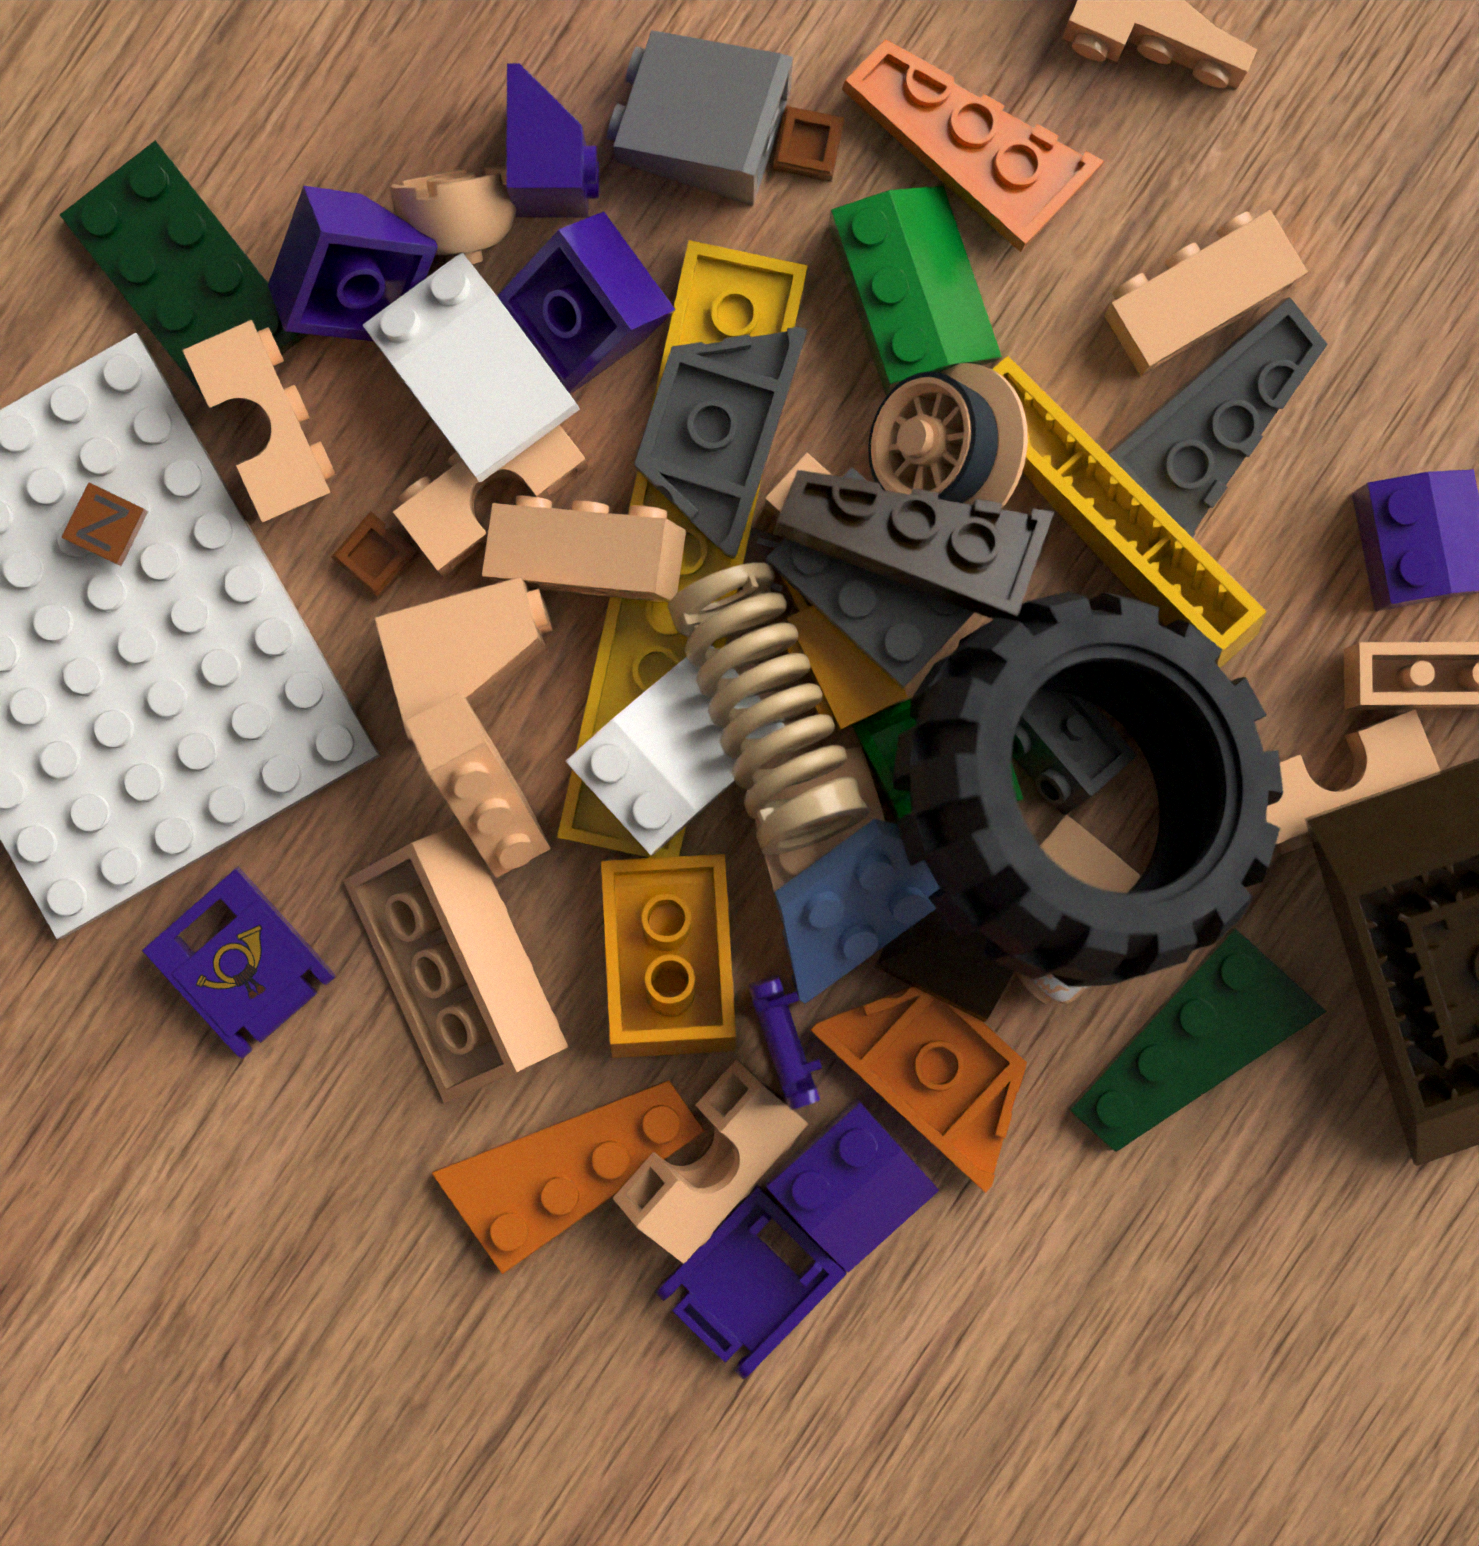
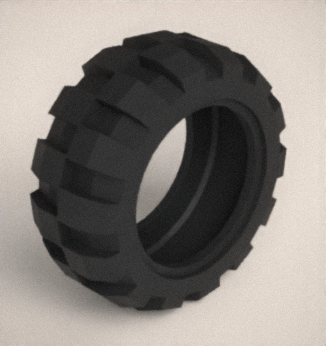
(1203, 761)

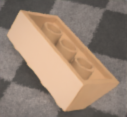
(455, 962)

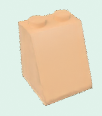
(462, 644)

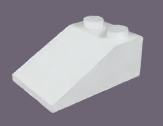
(471, 367)
(661, 758)

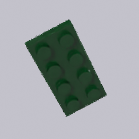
(172, 257)

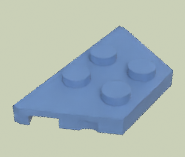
(851, 906)

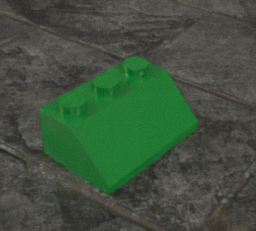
(912, 283)

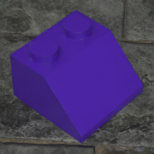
(547, 153)
(344, 263)
(585, 300)
(1420, 537)
(851, 1186)

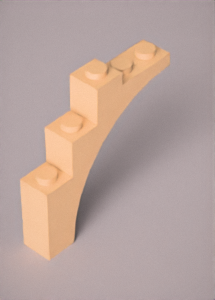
(1163, 33)

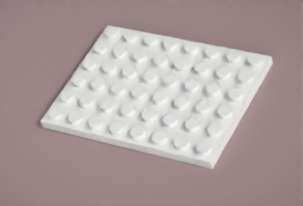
(151, 695)

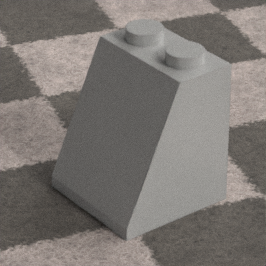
(702, 113)

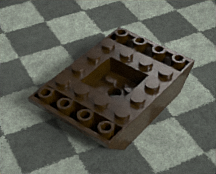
(1409, 918)

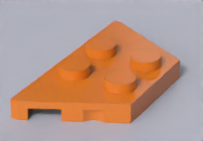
(936, 1070)

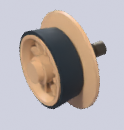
(950, 436)

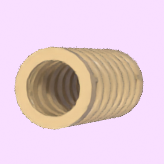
(746, 610)

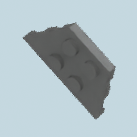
(717, 428)

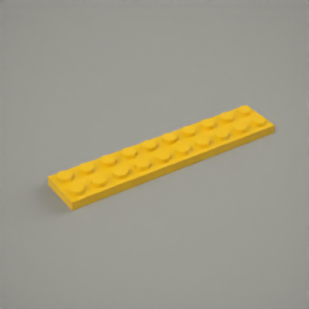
(717, 298)

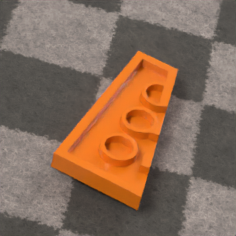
(989, 158)
(552, 1178)

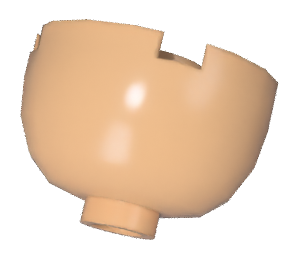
(457, 210)

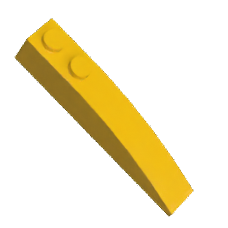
(1128, 526)

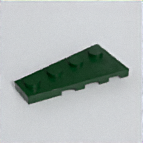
(1201, 1035)

